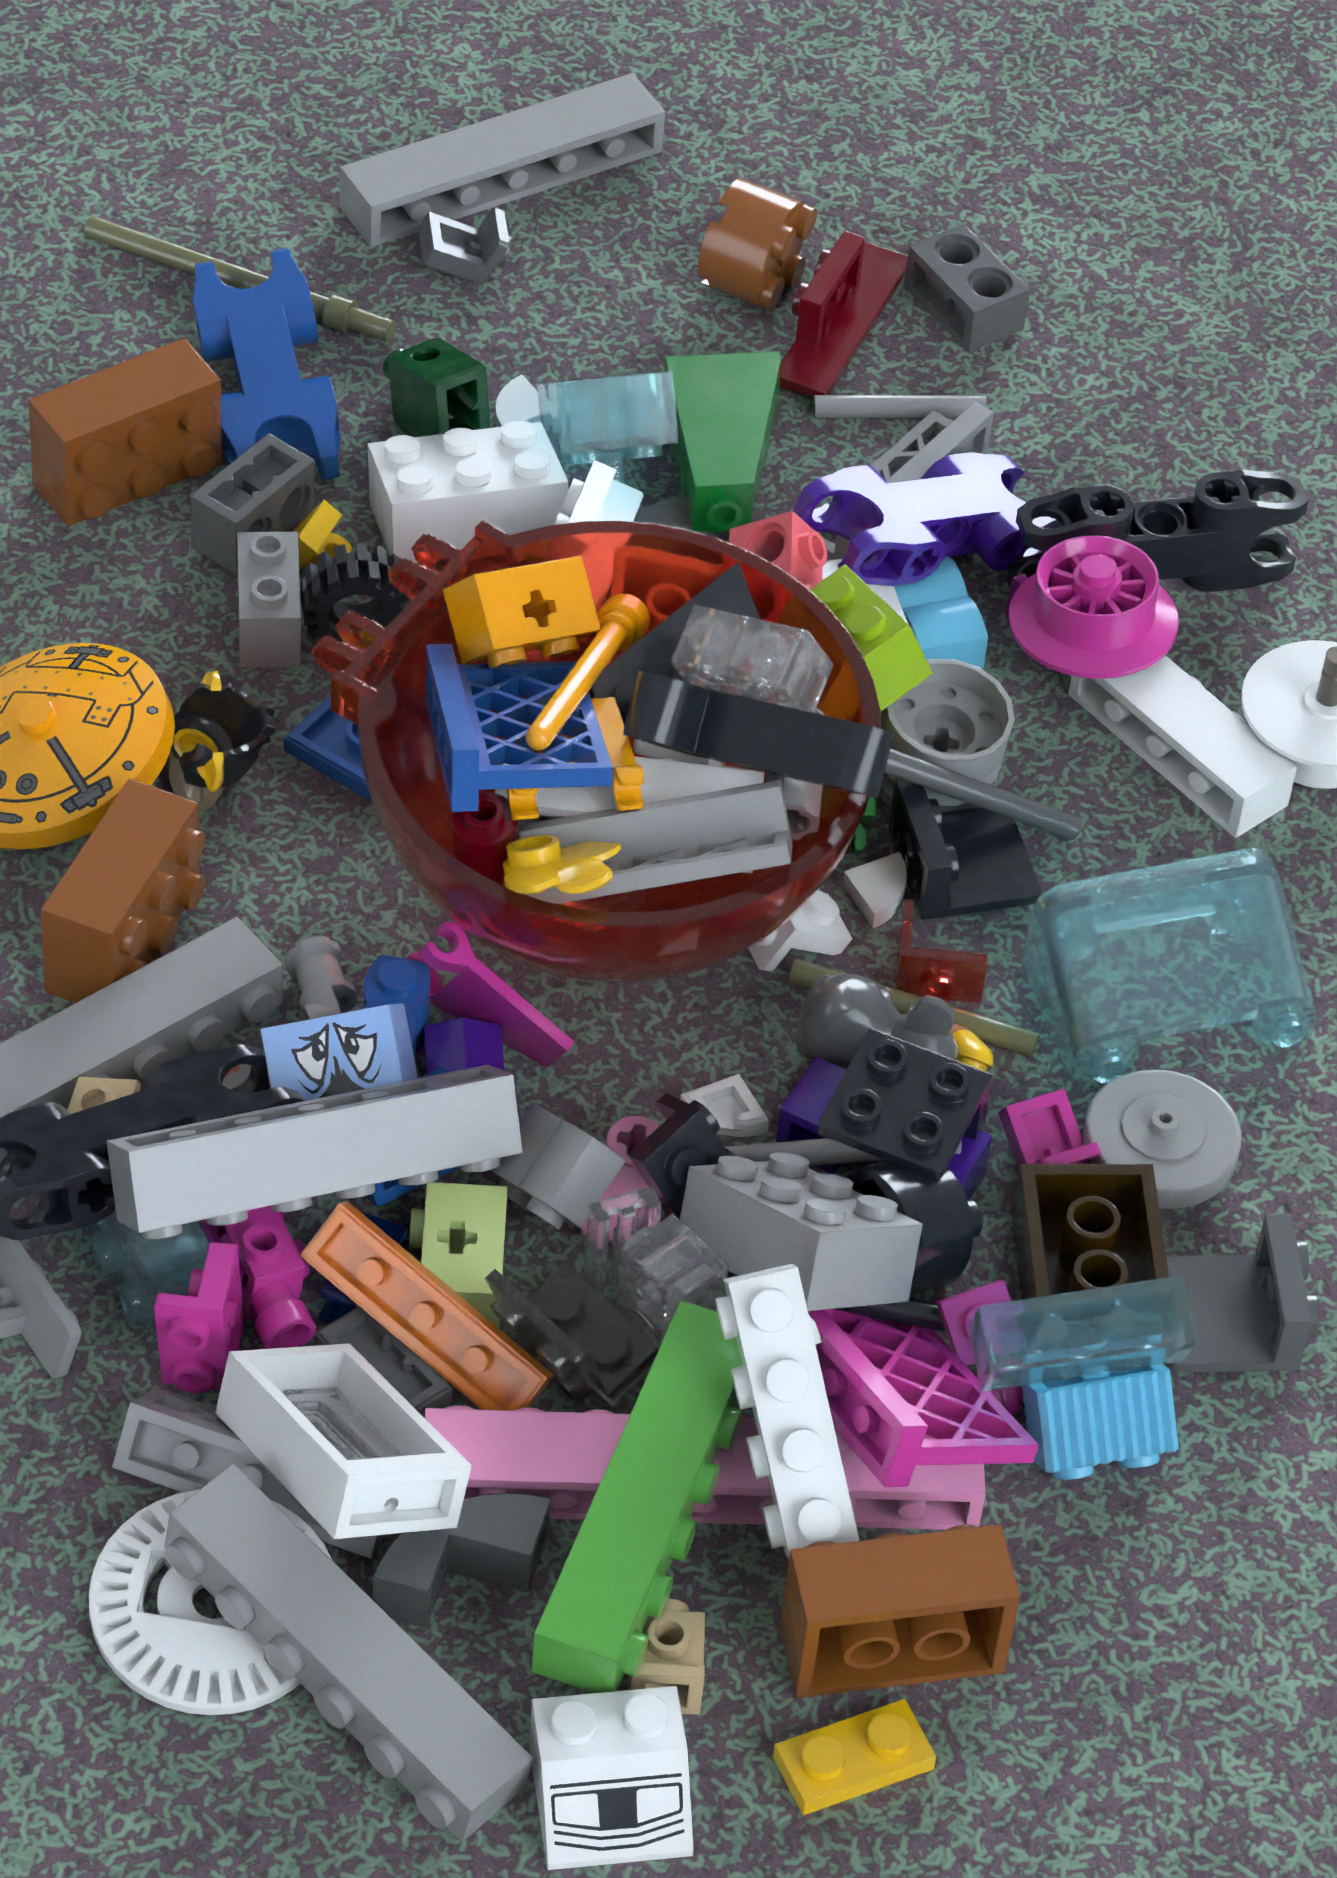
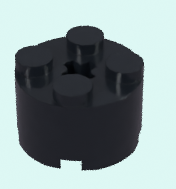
(940, 1205)

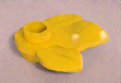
(541, 863)

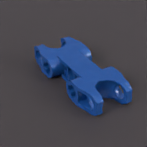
(259, 333)

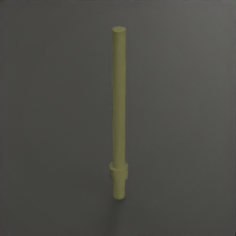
(336, 312)

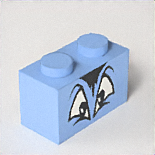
(341, 1052)

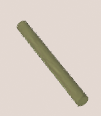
(985, 1028)

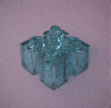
(609, 418)

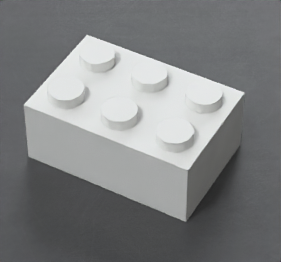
(463, 477)

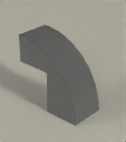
(494, 1542)

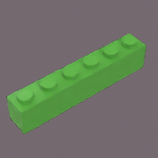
(643, 1509)

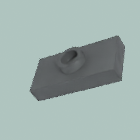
(390, 1357)

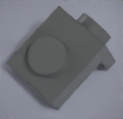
(463, 249)

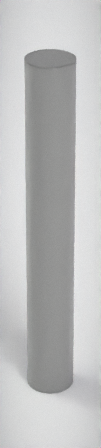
(892, 405)

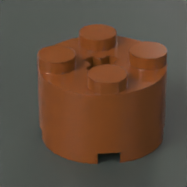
(756, 244)

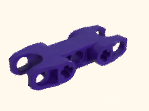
(909, 527)

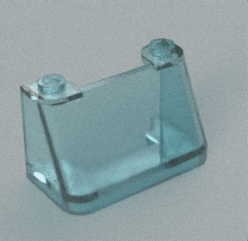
(1165, 958)

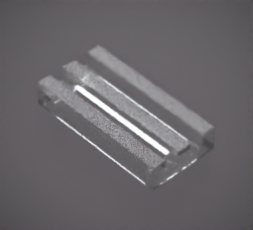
(598, 1229)

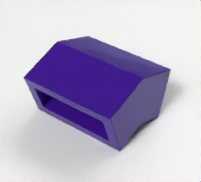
(463, 1044)

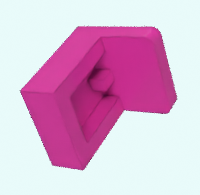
(1046, 1132)

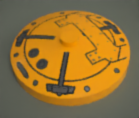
(72, 736)

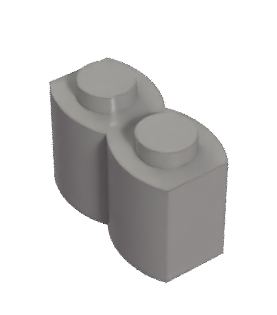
(558, 1169)

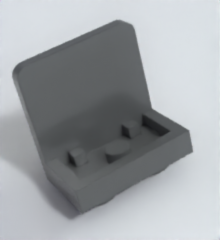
(1250, 1307)

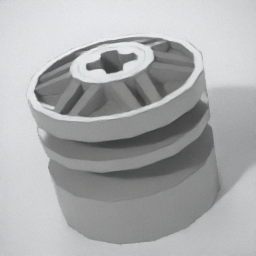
(953, 721)

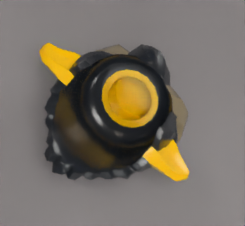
(216, 739)

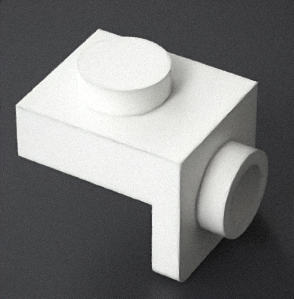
(812, 929)

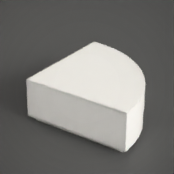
(517, 402)
(877, 887)
(731, 1106)

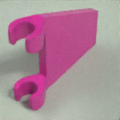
(485, 997)

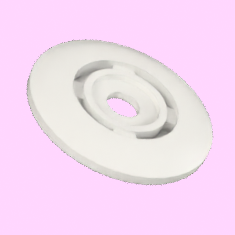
(177, 1653)

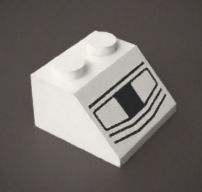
(611, 1777)

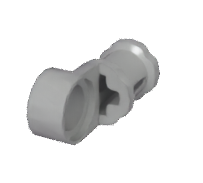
(318, 971)

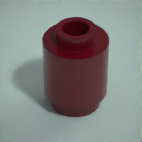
(483, 835)

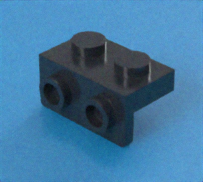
(679, 1142)

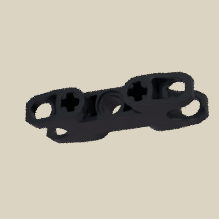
(1189, 537)
(67, 1154)

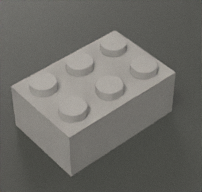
(784, 1213)

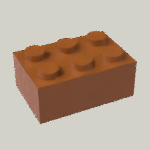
(126, 432)
(123, 892)
(898, 1610)

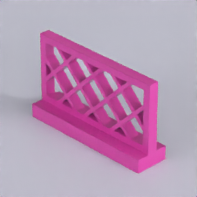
(876, 1375)

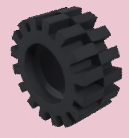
(347, 576)

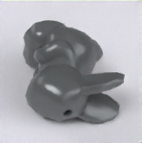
(847, 1005)

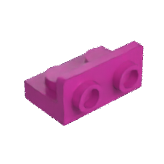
(204, 1326)

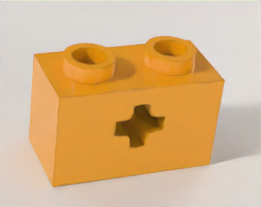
(522, 611)

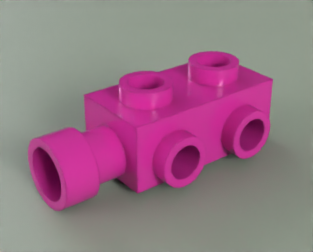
(272, 1274)

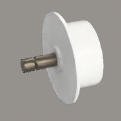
(1293, 707)

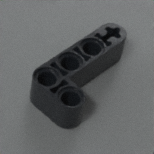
(758, 735)

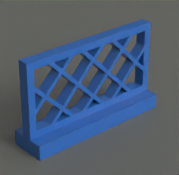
(466, 731)

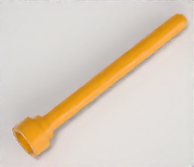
(622, 624)

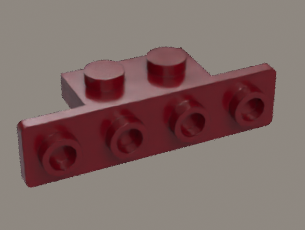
(838, 311)

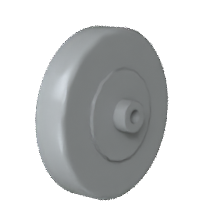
(1167, 1123)

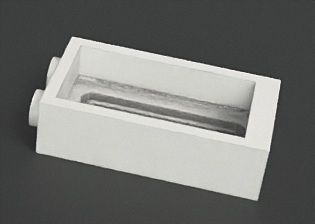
(343, 1440)

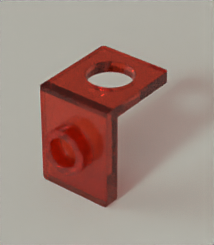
(937, 971)

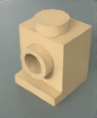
(675, 1655)

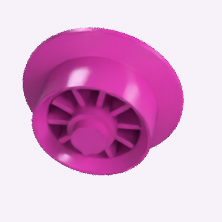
(1094, 610)

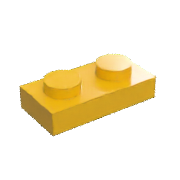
(854, 1756)

